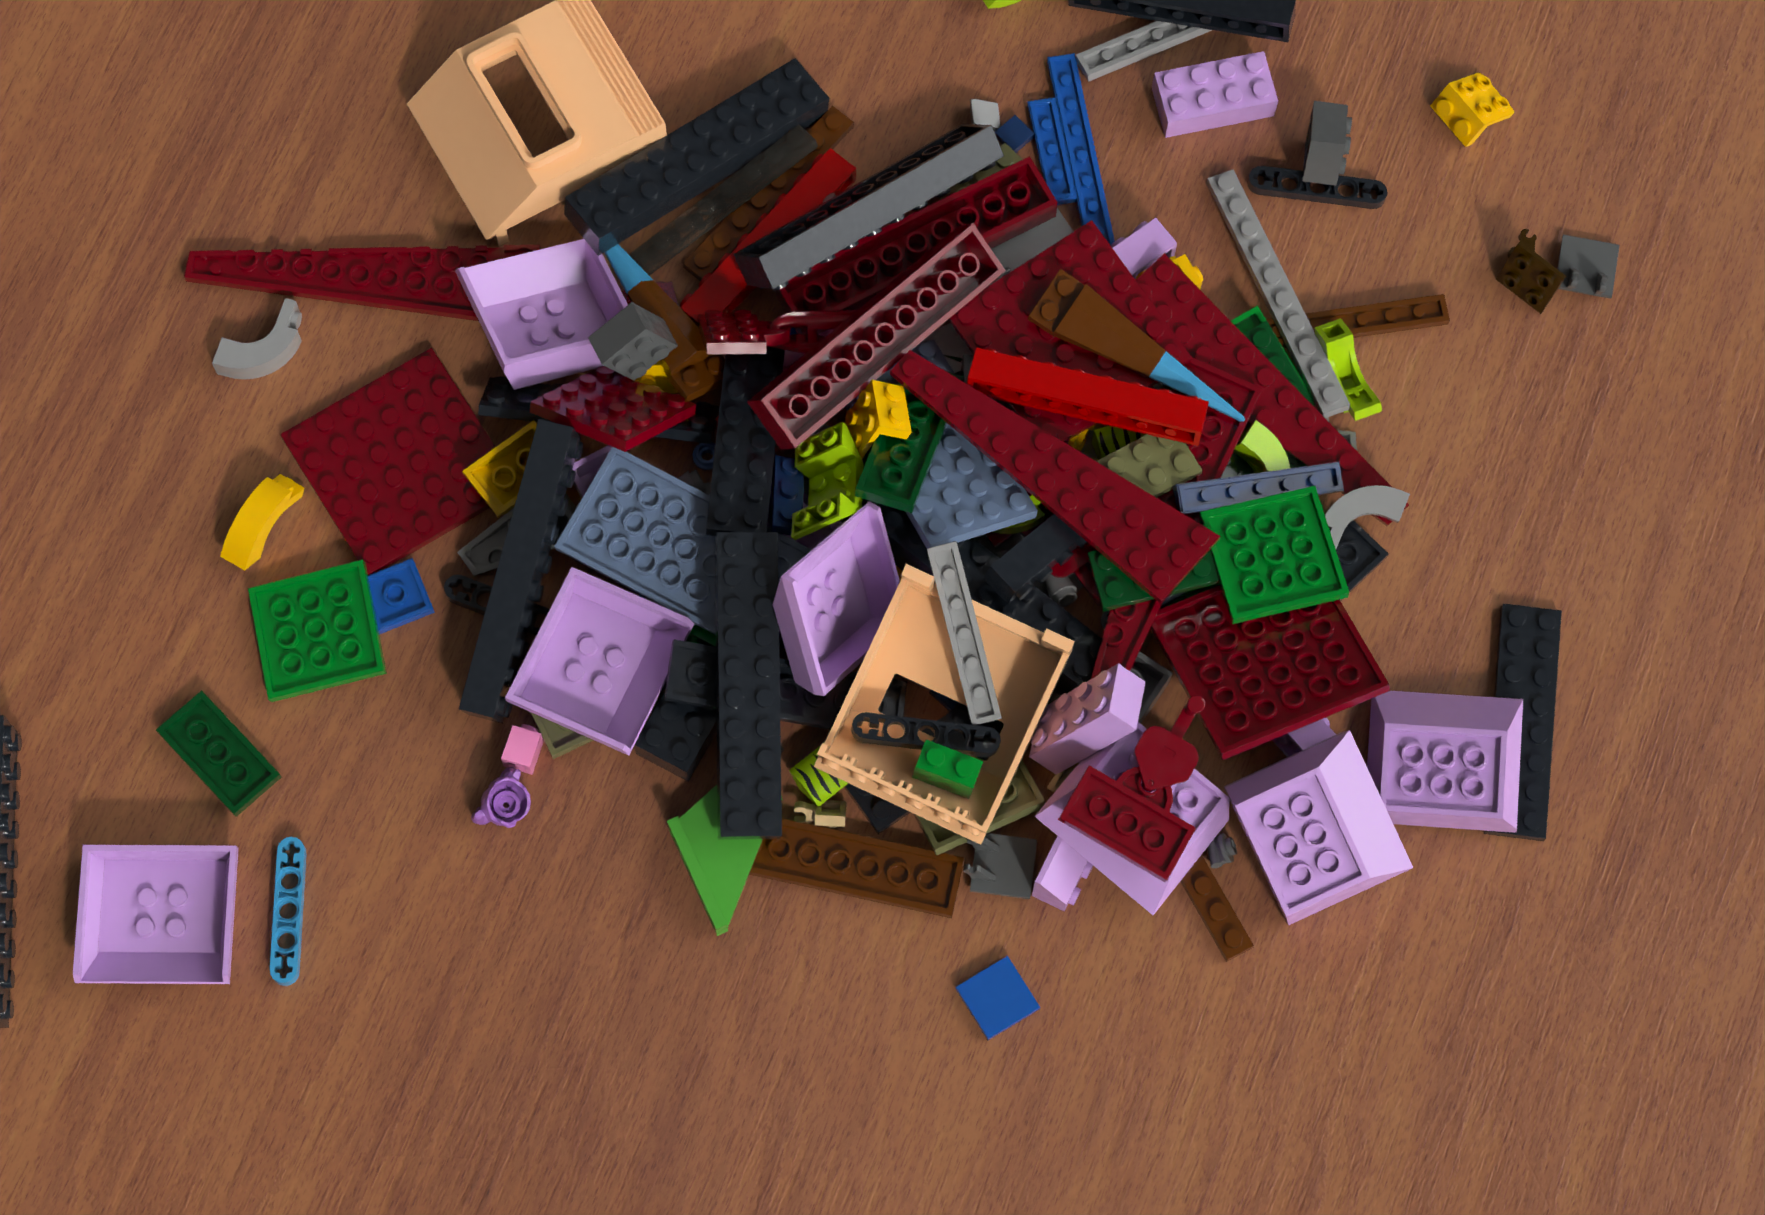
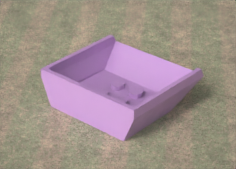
(543, 309)
(836, 600)
(599, 661)
(1447, 759)
(1193, 801)
(1318, 827)
(155, 914)

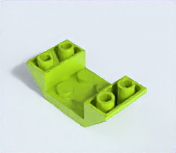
(833, 473)

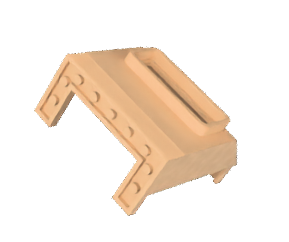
(584, 86)
(918, 647)

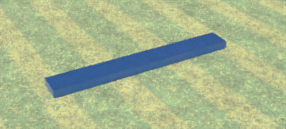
(1079, 143)

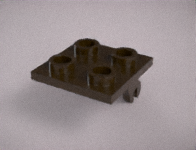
(1529, 274)

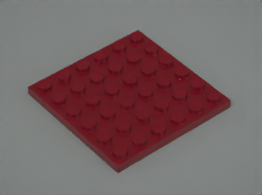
(1001, 311)
(394, 461)
(1268, 670)

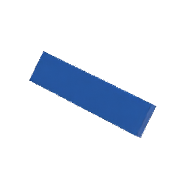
(1052, 149)

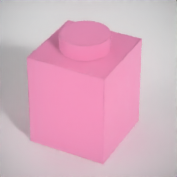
(522, 748)

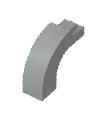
(264, 356)
(1367, 500)

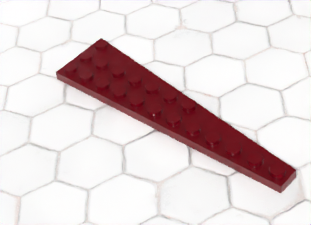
(378, 277)
(1130, 624)

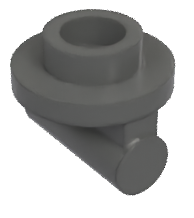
(1221, 850)

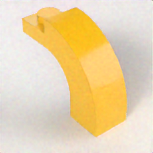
(256, 518)

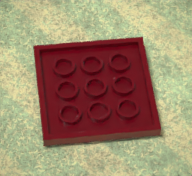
(613, 408)

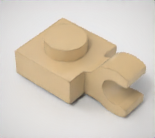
(829, 814)

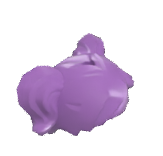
(500, 791)

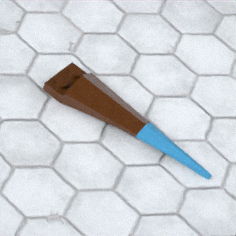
(1088, 321)
(687, 365)

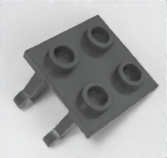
(1588, 266)
(1003, 866)

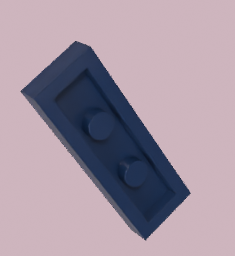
(786, 494)

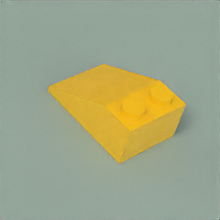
(501, 470)

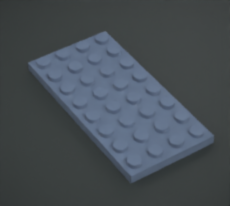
(963, 487)
(653, 537)

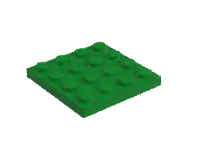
(1275, 555)
(317, 631)

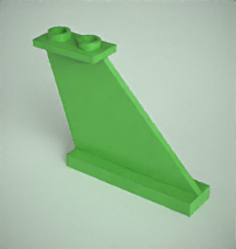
(714, 864)

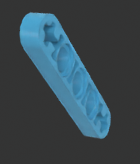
(292, 925)

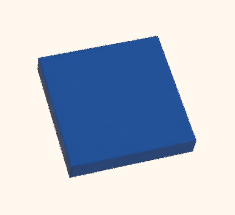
(399, 596)
(997, 998)

